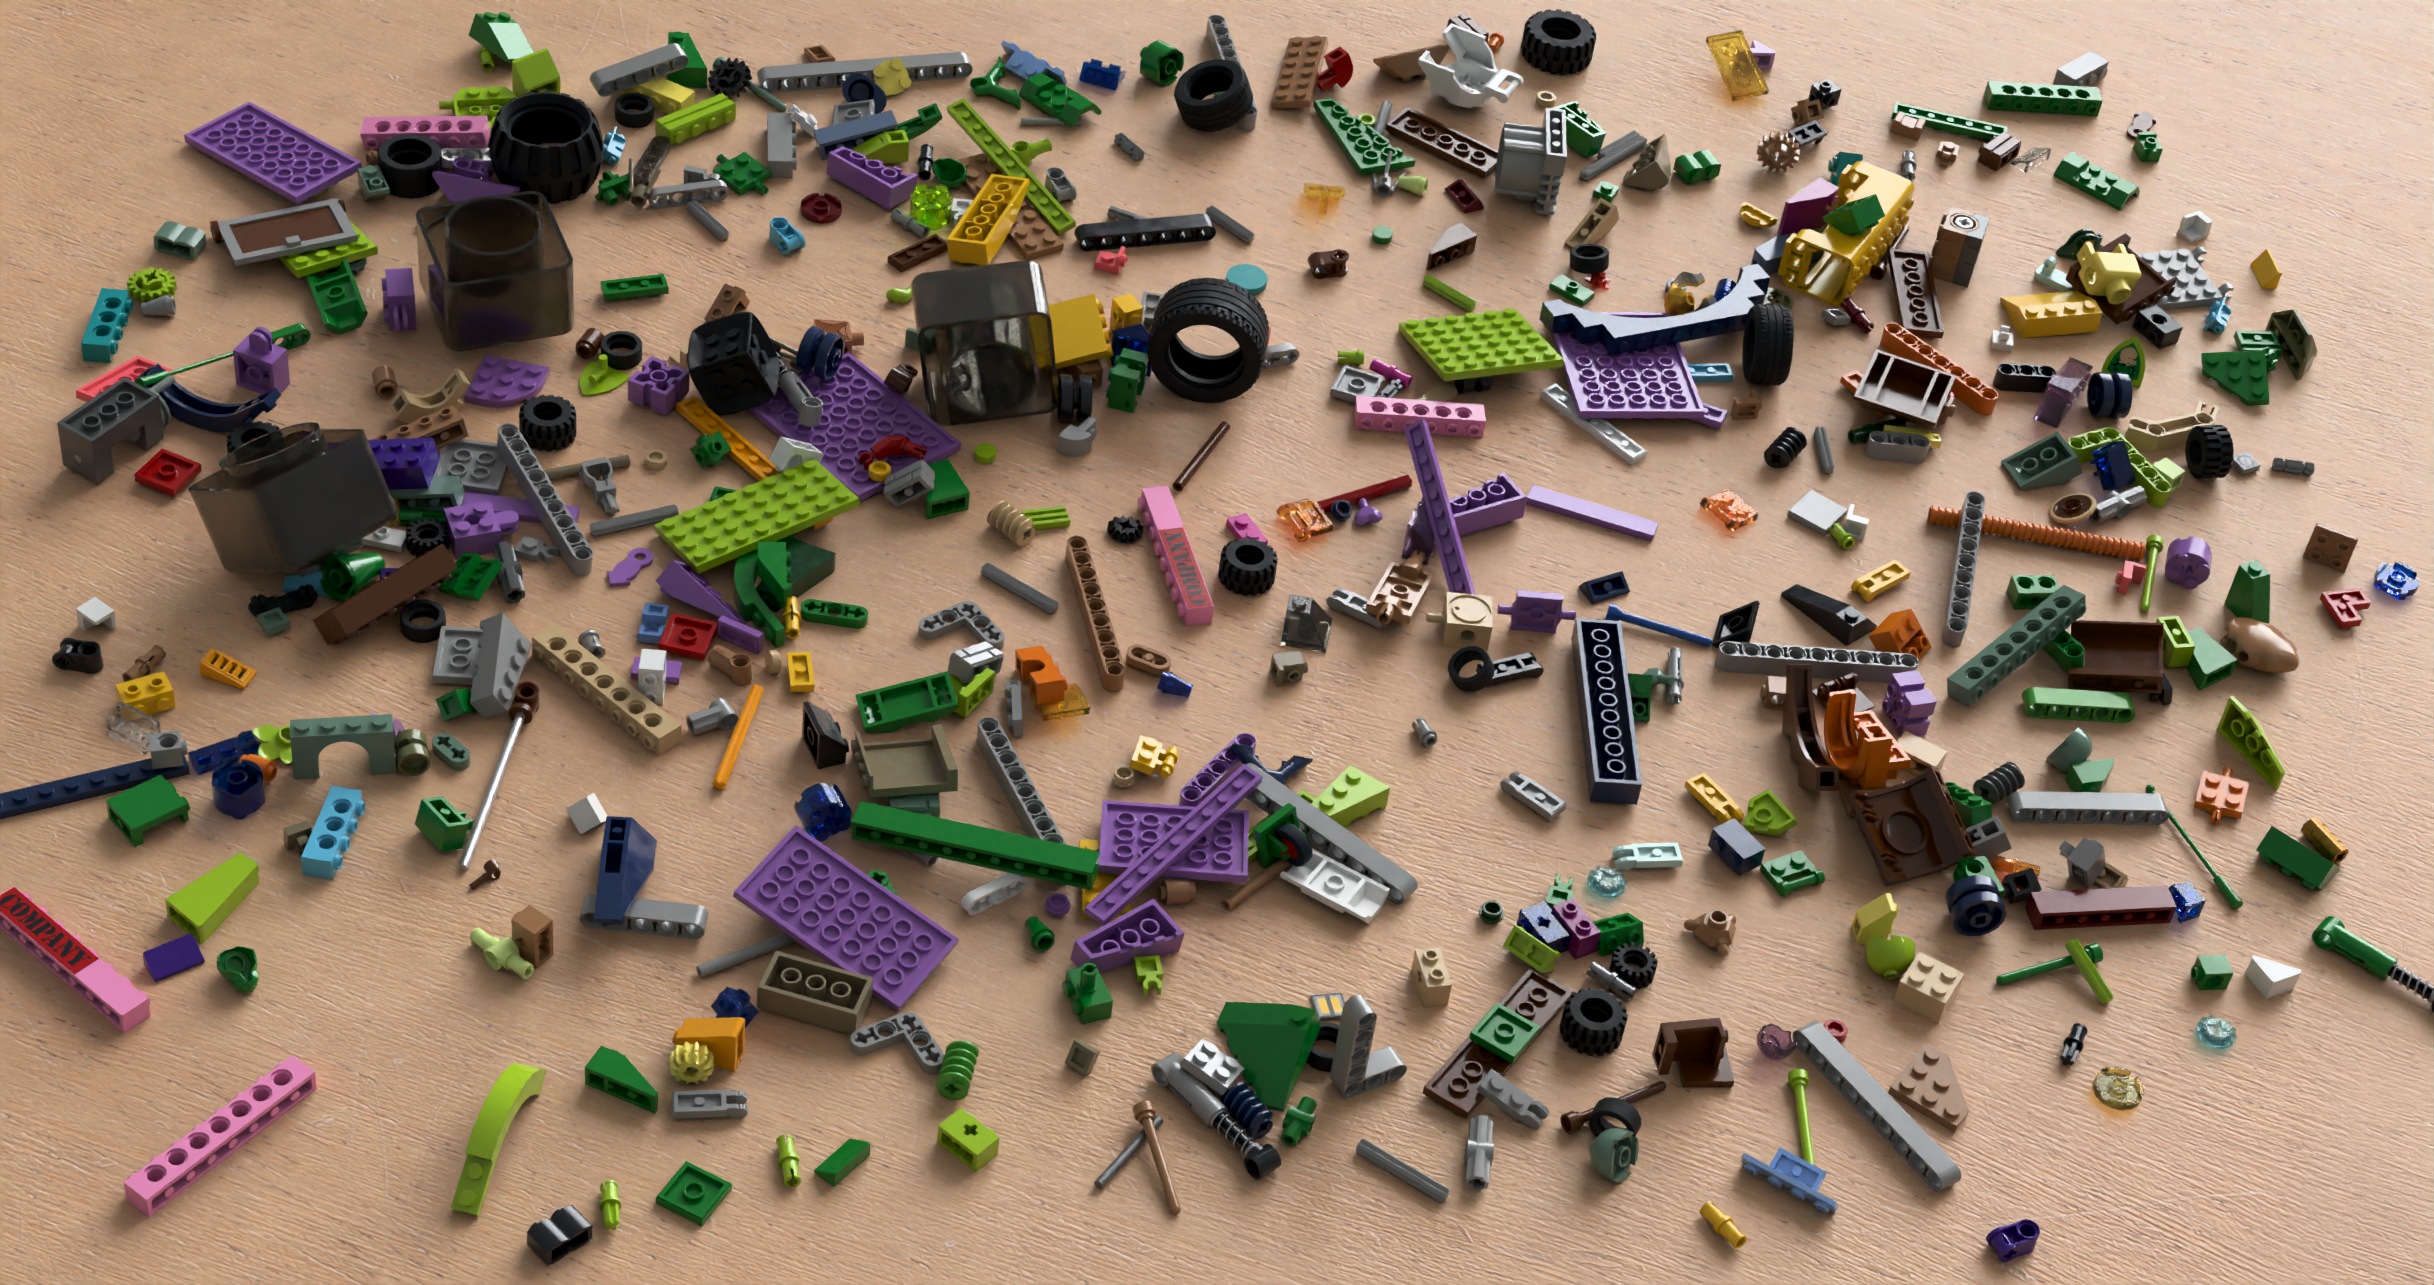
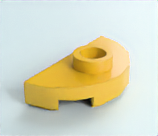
(1756, 217)

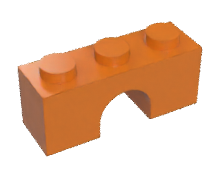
(1044, 676)

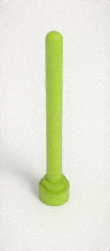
(2154, 546)
(1798, 1082)

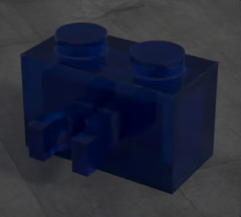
(2113, 465)

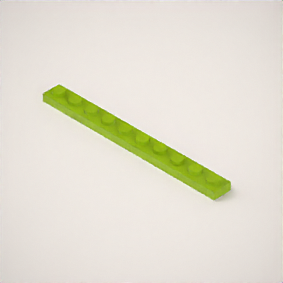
(1010, 165)

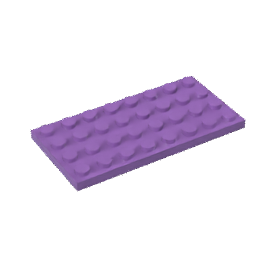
(273, 152)
(846, 917)

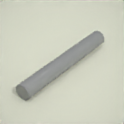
(1045, 122)

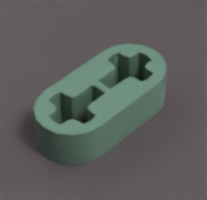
(447, 754)

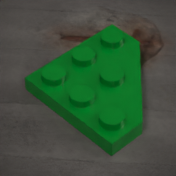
(2239, 373)

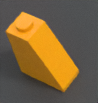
(720, 1035)

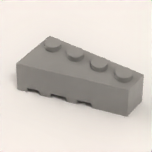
(498, 666)

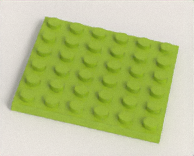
(1480, 344)

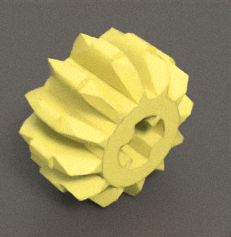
(691, 1062)

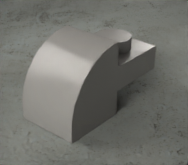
(1077, 440)

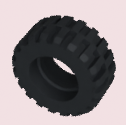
(1558, 42)

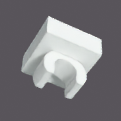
(2002, 339)

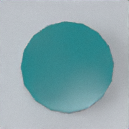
(1248, 277)

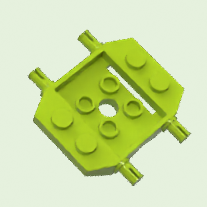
(476, 97)

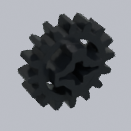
(730, 78)

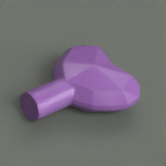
(1367, 514)

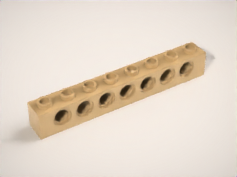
(606, 689)

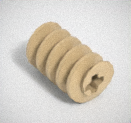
(1011, 523)

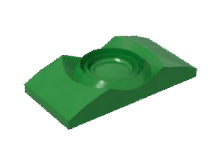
(906, 703)

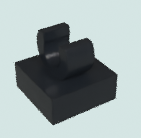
(2166, 696)

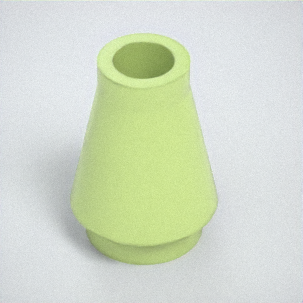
(1414, 184)

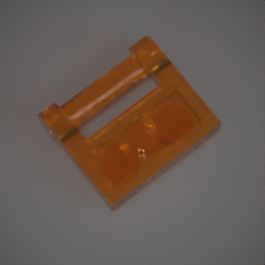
(1729, 509)
(1310, 514)

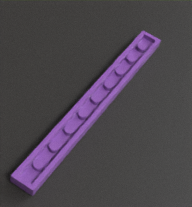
(1439, 508)
(1173, 845)

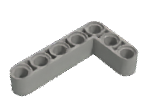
(1353, 1065)

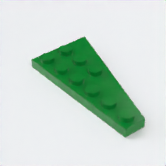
(1361, 143)

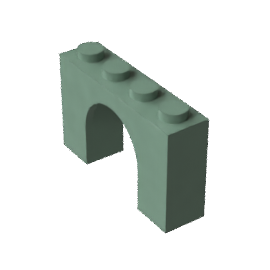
(371, 732)

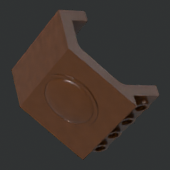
(1912, 827)

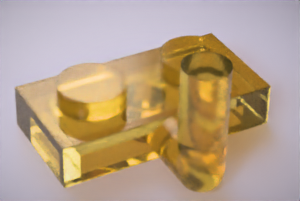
(1326, 192)

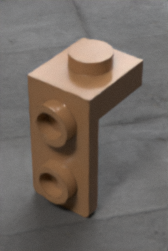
(726, 302)

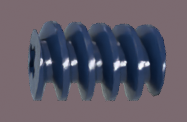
(1248, 1110)

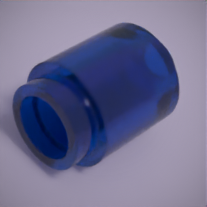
(1723, 288)

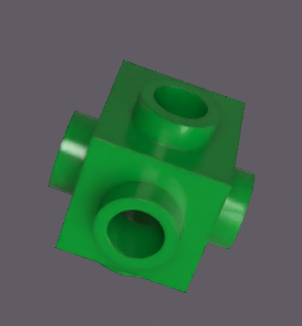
(710, 449)

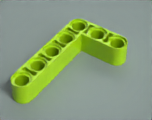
(2155, 485)

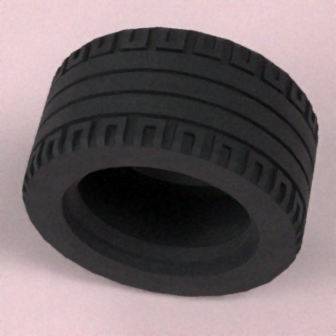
(1200, 375)

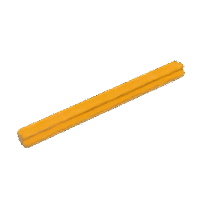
(738, 737)

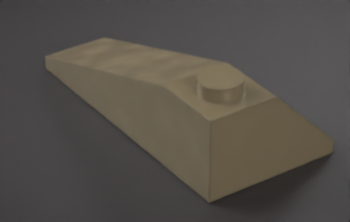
(1652, 167)

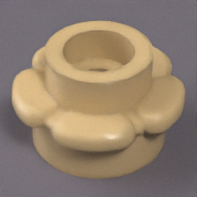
(1123, 776)

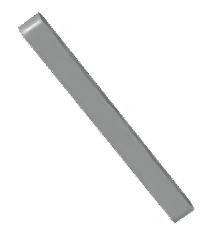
(833, 74)

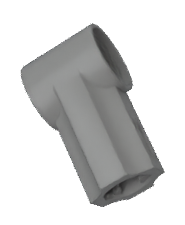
(718, 714)

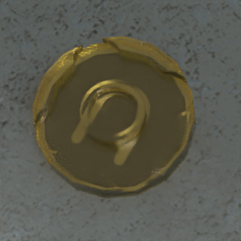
(2118, 1088)

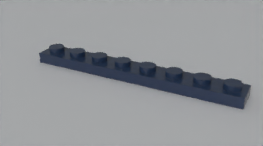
(84, 787)

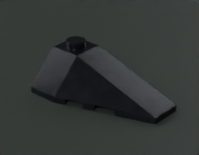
(1831, 614)

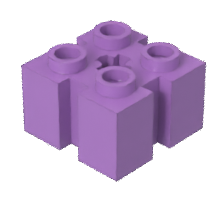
(658, 385)
(1908, 703)

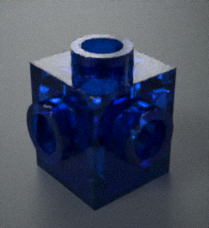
(734, 1004)

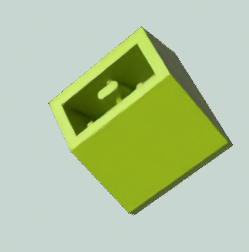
(535, 74)

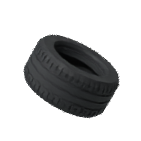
(1220, 111)
(1768, 344)

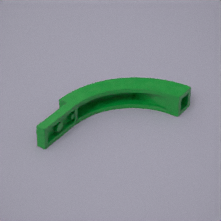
(750, 603)

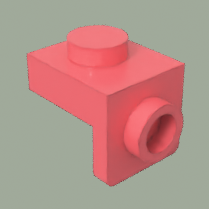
(2130, 572)

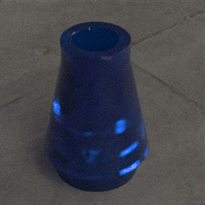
(1174, 685)

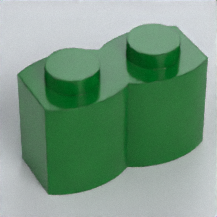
(1697, 167)

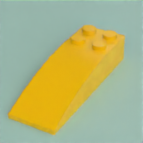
(987, 220)

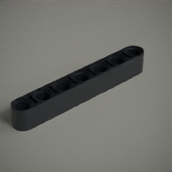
(1145, 232)

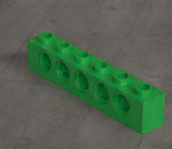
(2042, 98)

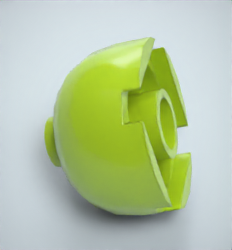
(1891, 956)

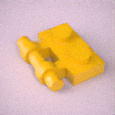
(1150, 757)

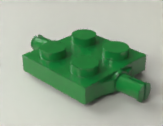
(743, 173)

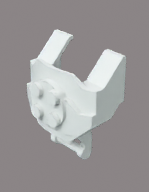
(1473, 76)

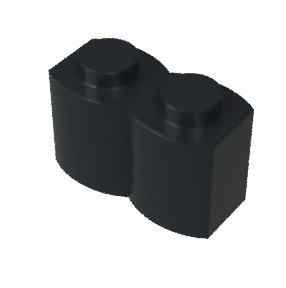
(559, 1235)

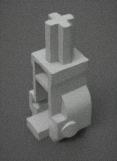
(604, 490)

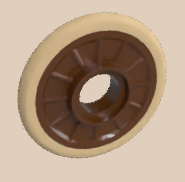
(2062, 512)

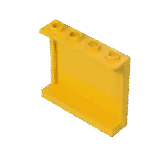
(1078, 332)

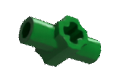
(1298, 1121)

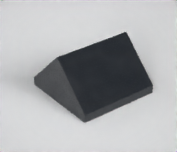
(1736, 624)

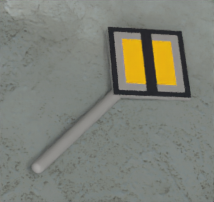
(1328, 1005)

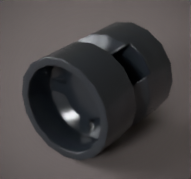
(1468, 385)

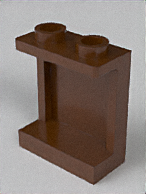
(1689, 1041)

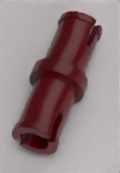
(1857, 315)

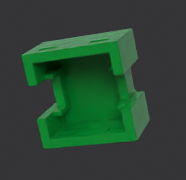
(1124, 380)

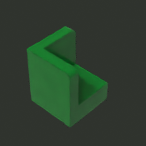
(455, 704)

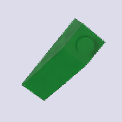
(618, 1077)

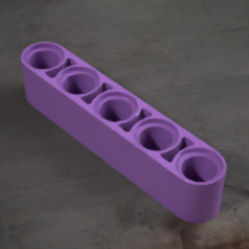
(1214, 773)

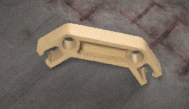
(2168, 432)

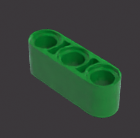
(2066, 651)

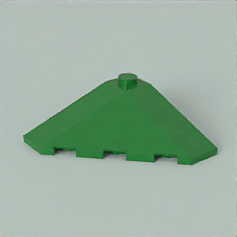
(1270, 1045)

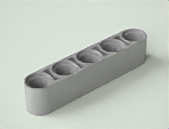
(639, 69)
(653, 918)

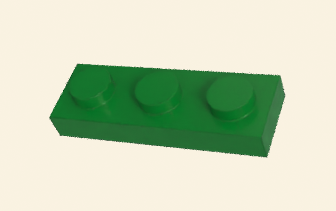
(634, 287)

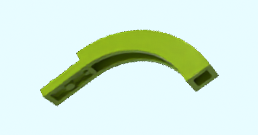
(497, 1113)

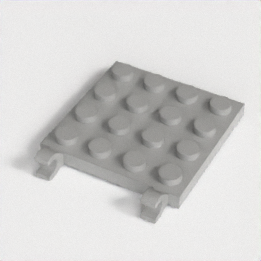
(2192, 283)

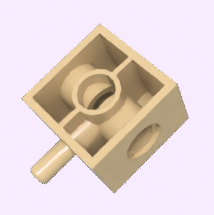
(1465, 620)

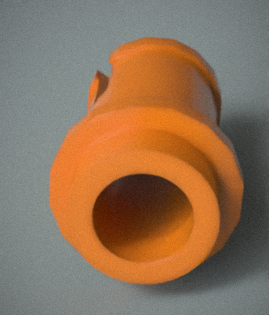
(1496, 40)

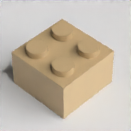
(1928, 987)

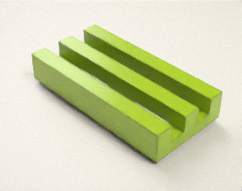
(1048, 517)

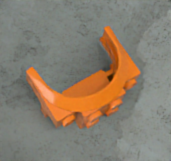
(1870, 758)

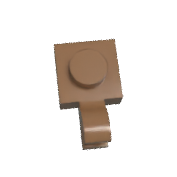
(1947, 151)

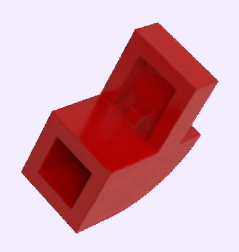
(1338, 72)

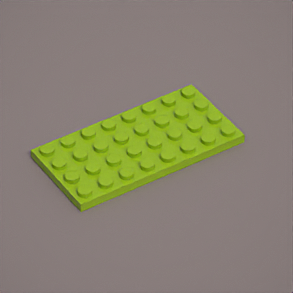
(756, 514)

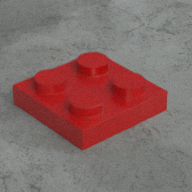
(168, 472)
(688, 636)

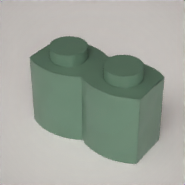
(179, 240)

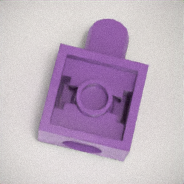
(399, 299)
(260, 363)
(477, 527)

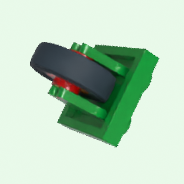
(1282, 838)

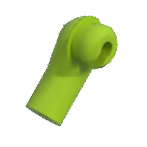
(899, 296)

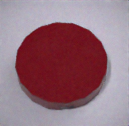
(821, 208)

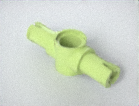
(501, 953)

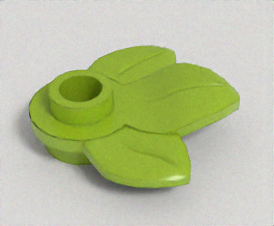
(273, 743)

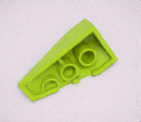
(2248, 738)

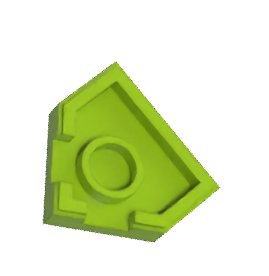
(1768, 815)

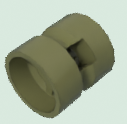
(412, 752)

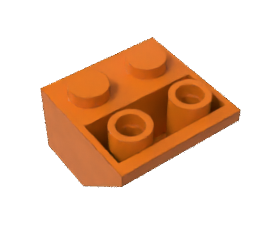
(1901, 634)

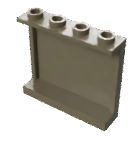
(906, 765)

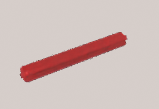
(1369, 492)

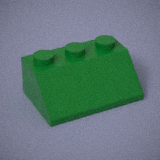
(2296, 859)

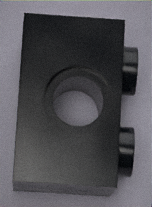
(2157, 326)

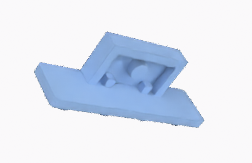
(1026, 65)
(1795, 1175)

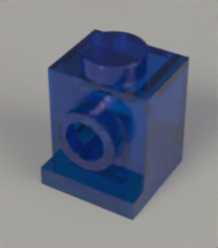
(2188, 901)

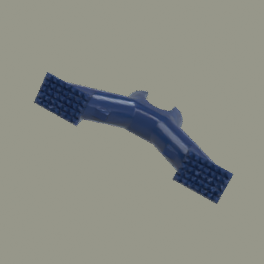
(1288, 769)

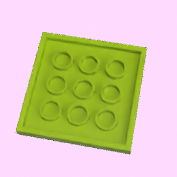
(329, 257)

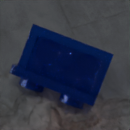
(1101, 75)

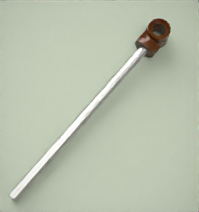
(521, 712)

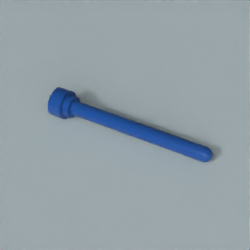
(1616, 614)

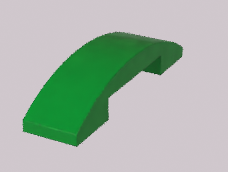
(927, 118)

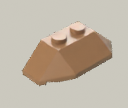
(1406, 64)

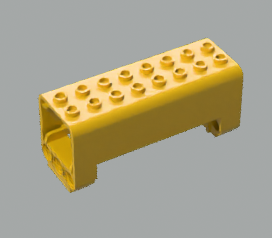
(1848, 256)

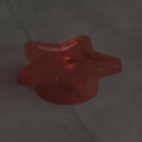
(1599, 280)

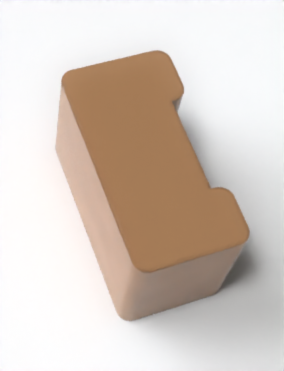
(1907, 126)

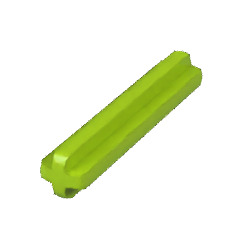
(1449, 293)
(2089, 971)

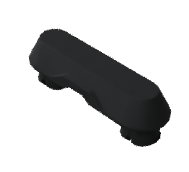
(291, 601)

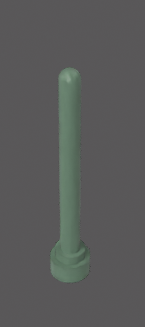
(759, 91)

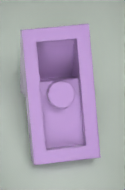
(1763, 55)

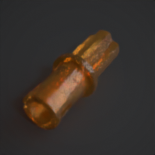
(2011, 866)

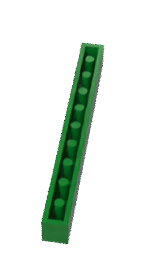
(975, 845)

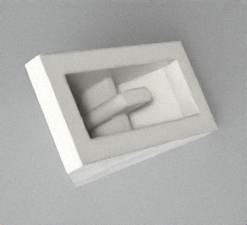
(2271, 977)

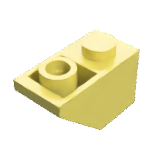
(1874, 919)

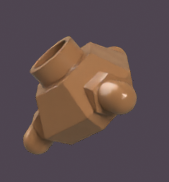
(1714, 930)

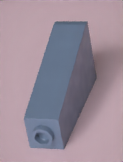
(1771, 252)

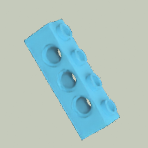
(332, 832)

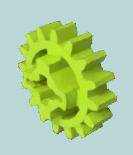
(151, 284)

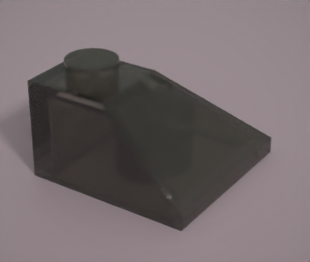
(1306, 625)

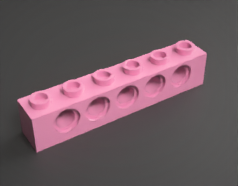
(444, 130)
(1398, 414)

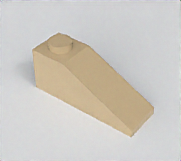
(1595, 224)

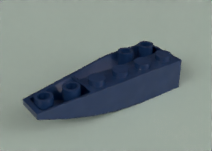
(624, 868)

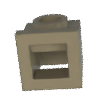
(1287, 667)

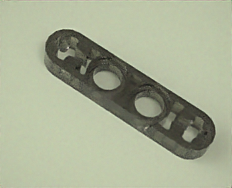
(657, 147)

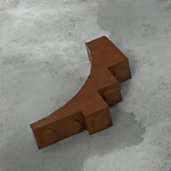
(1799, 721)

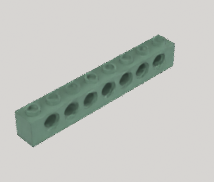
(2016, 645)

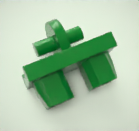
(611, 186)

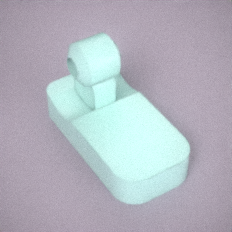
(2052, 277)

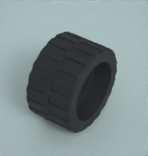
(408, 165)

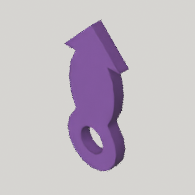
(629, 568)

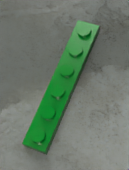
(1950, 122)

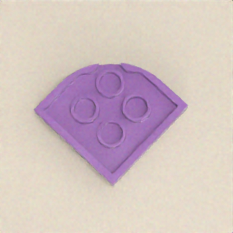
(505, 382)

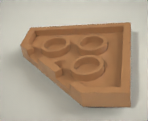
(1932, 1088)

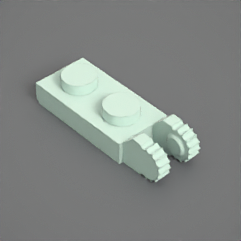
(1647, 856)

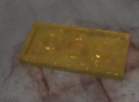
(1737, 65)

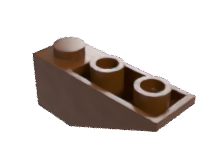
(1452, 244)

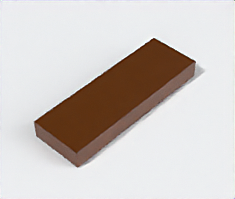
(918, 253)

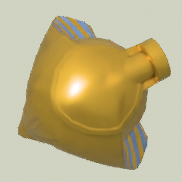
(1681, 302)

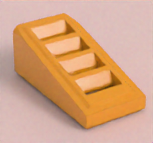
(214, 660)

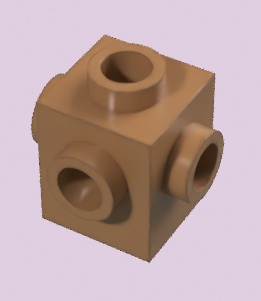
(1806, 112)

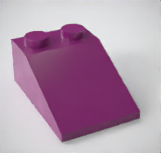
(1808, 207)

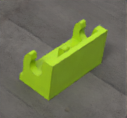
(1531, 950)

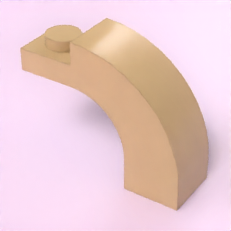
(411, 407)

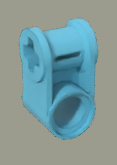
(785, 236)

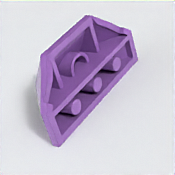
(464, 188)

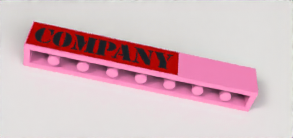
(1176, 556)
(72, 961)

